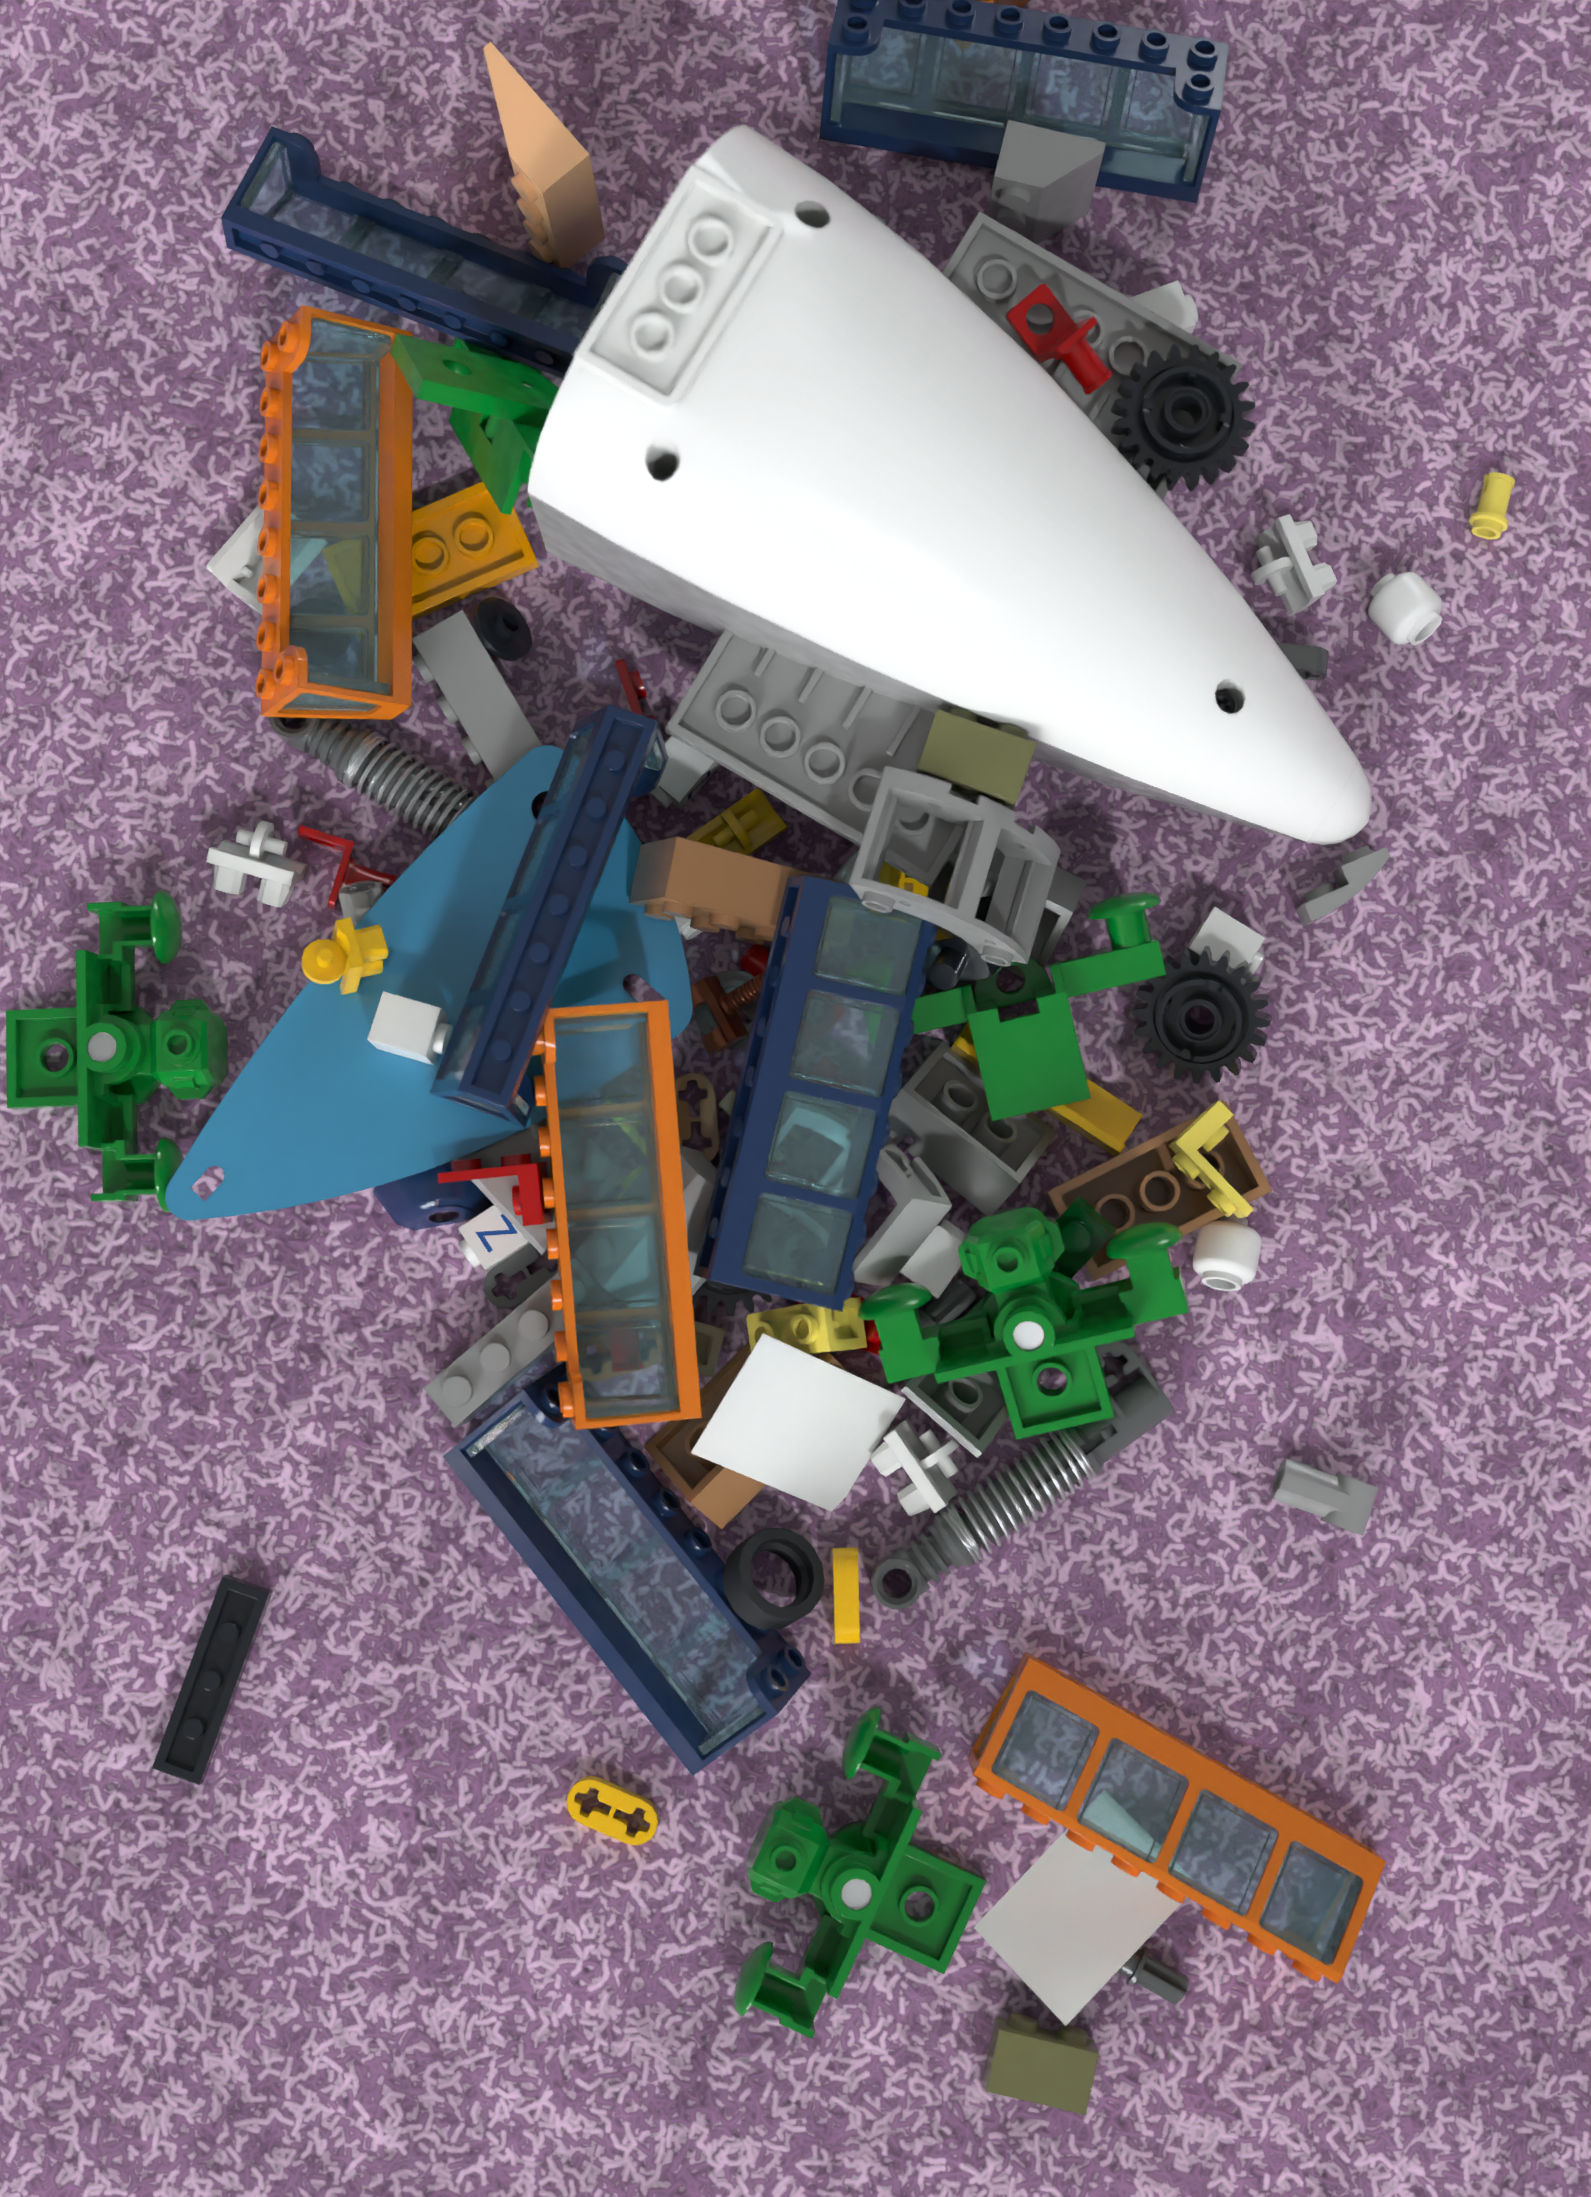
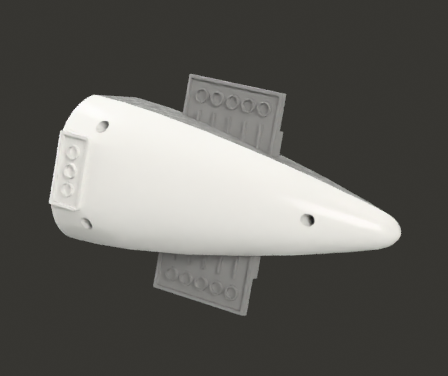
(910, 518)

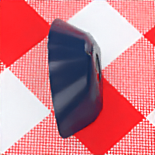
(413, 1199)

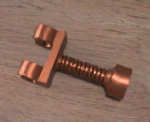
(724, 1009)

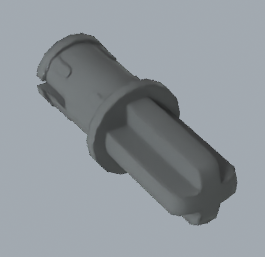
(948, 1305)
(1155, 1976)

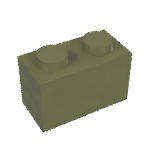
(977, 756)
(1041, 2063)

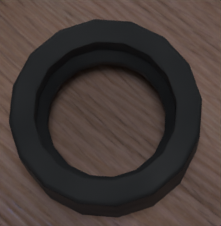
(803, 1563)

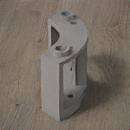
(1021, 884)
(919, 1210)

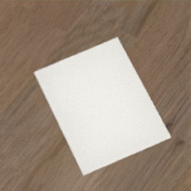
(798, 1424)
(1073, 1924)

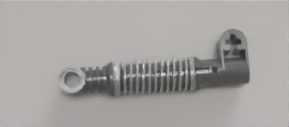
(389, 776)
(1028, 1485)

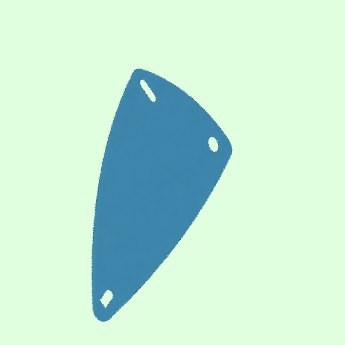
(338, 1116)

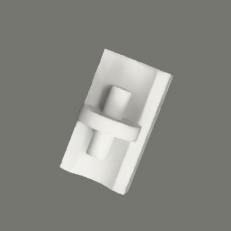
(1288, 565)
(236, 861)
(925, 1463)

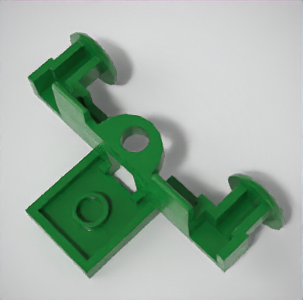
(1036, 1057)

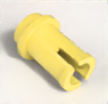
(1490, 518)

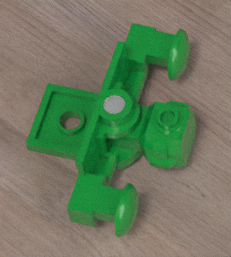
(1032, 1318)

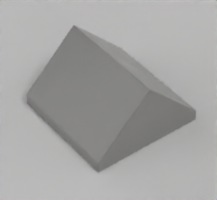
(966, 1407)

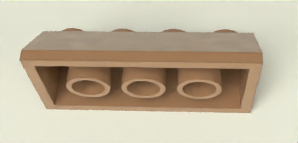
(707, 1485)

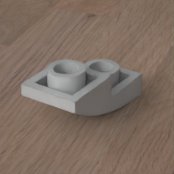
(1358, 870)

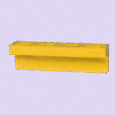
(1099, 1119)

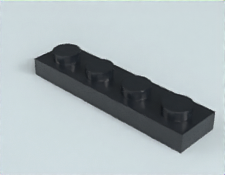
(212, 1679)

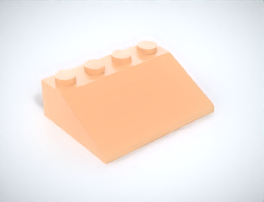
(549, 170)

